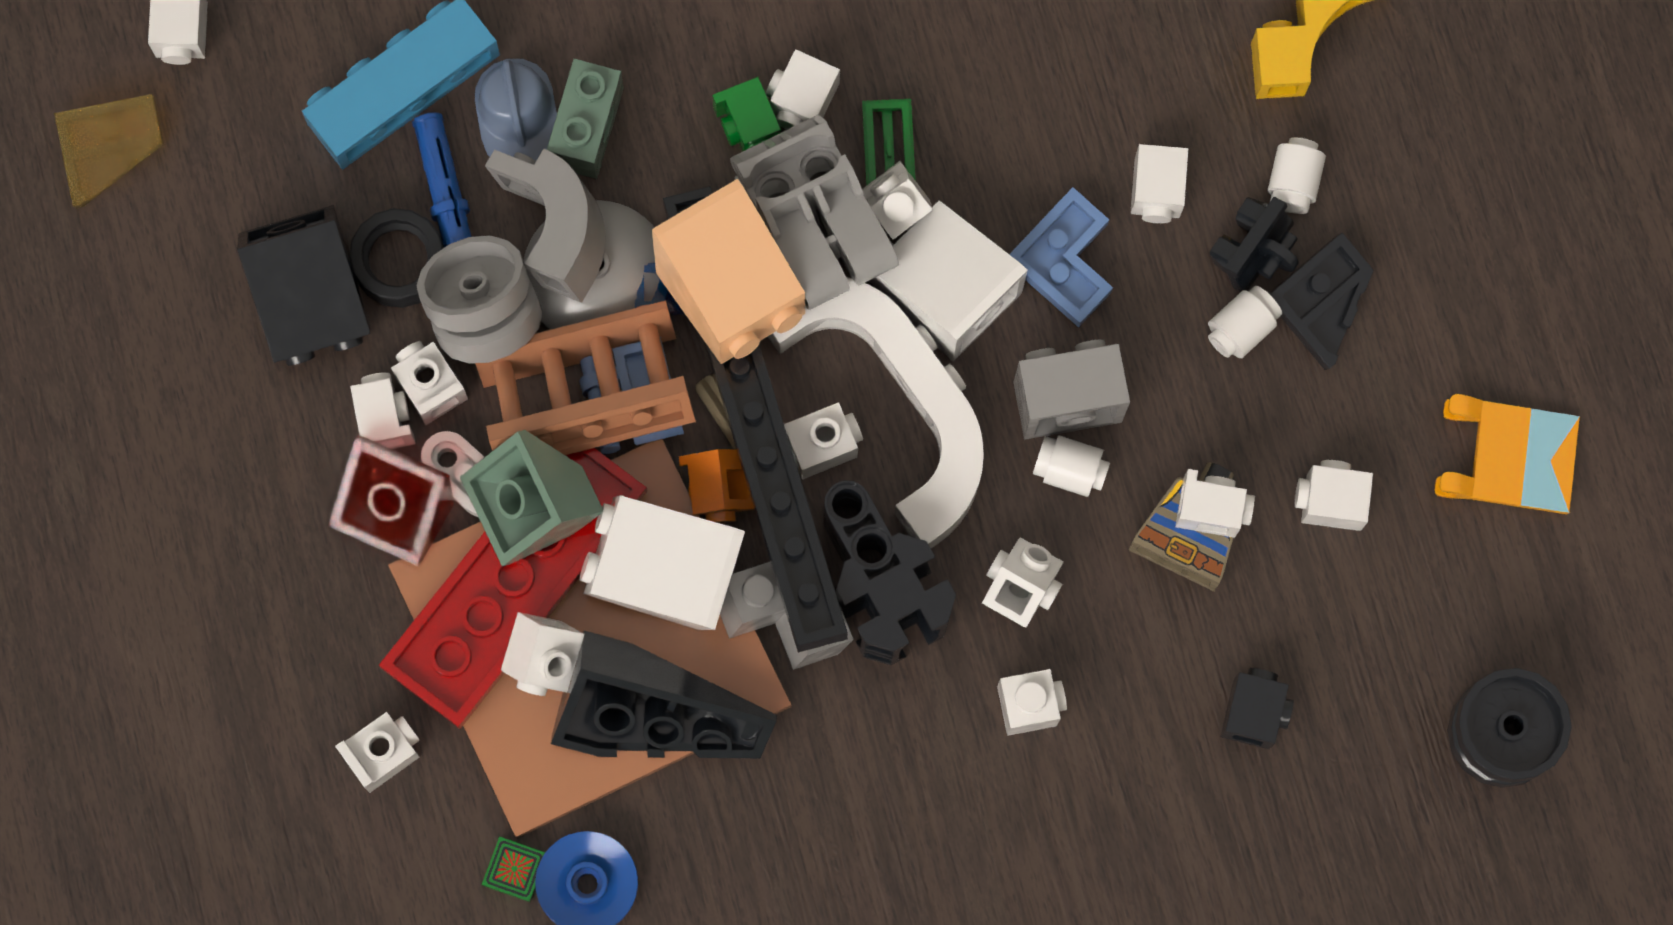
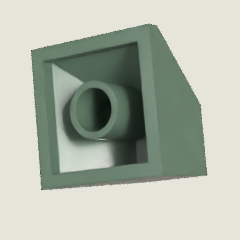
(529, 496)

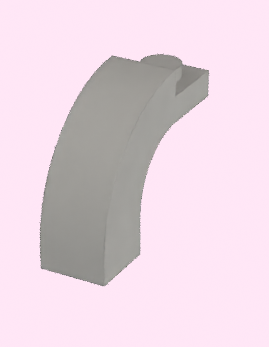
(574, 230)

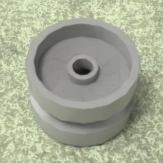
(479, 299)

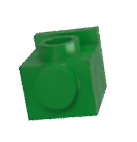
(748, 114)

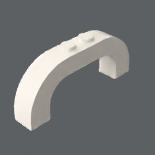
(933, 390)

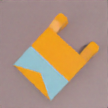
(1519, 456)

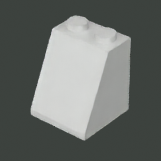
(951, 279)
(662, 562)

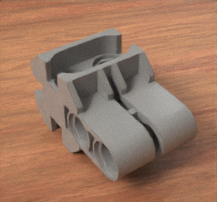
(811, 189)

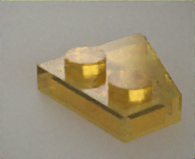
(106, 143)

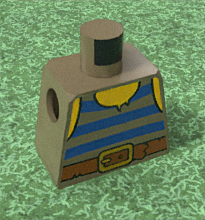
(1184, 551)

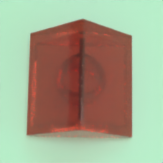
(391, 501)

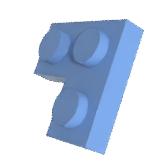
(1053, 261)

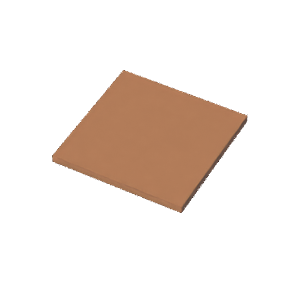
(515, 727)

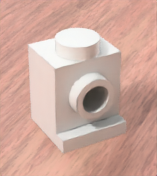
(897, 200)
(435, 396)
(381, 411)
(1213, 505)
(374, 769)

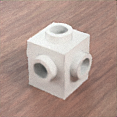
(1023, 581)

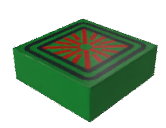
(513, 869)

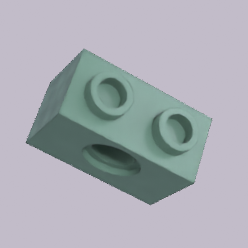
(586, 116)

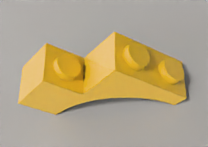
(1285, 51)

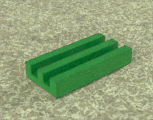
(887, 107)

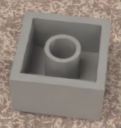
(1071, 389)

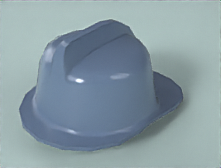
(515, 108)

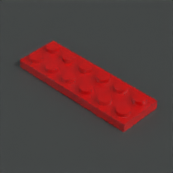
(462, 634)

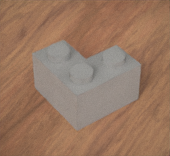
(756, 602)

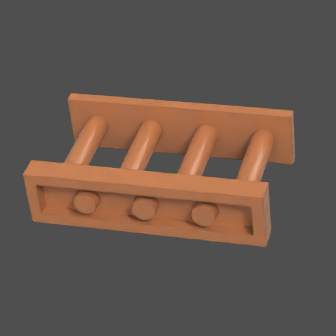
(602, 419)

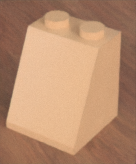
(727, 273)

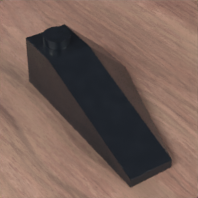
(644, 703)

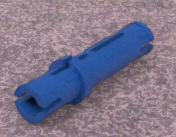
(438, 164)

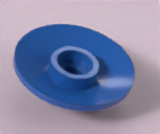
(580, 856)

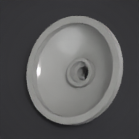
(616, 285)

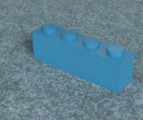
(400, 81)

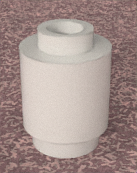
(1297, 174)
(1244, 322)
(1071, 465)

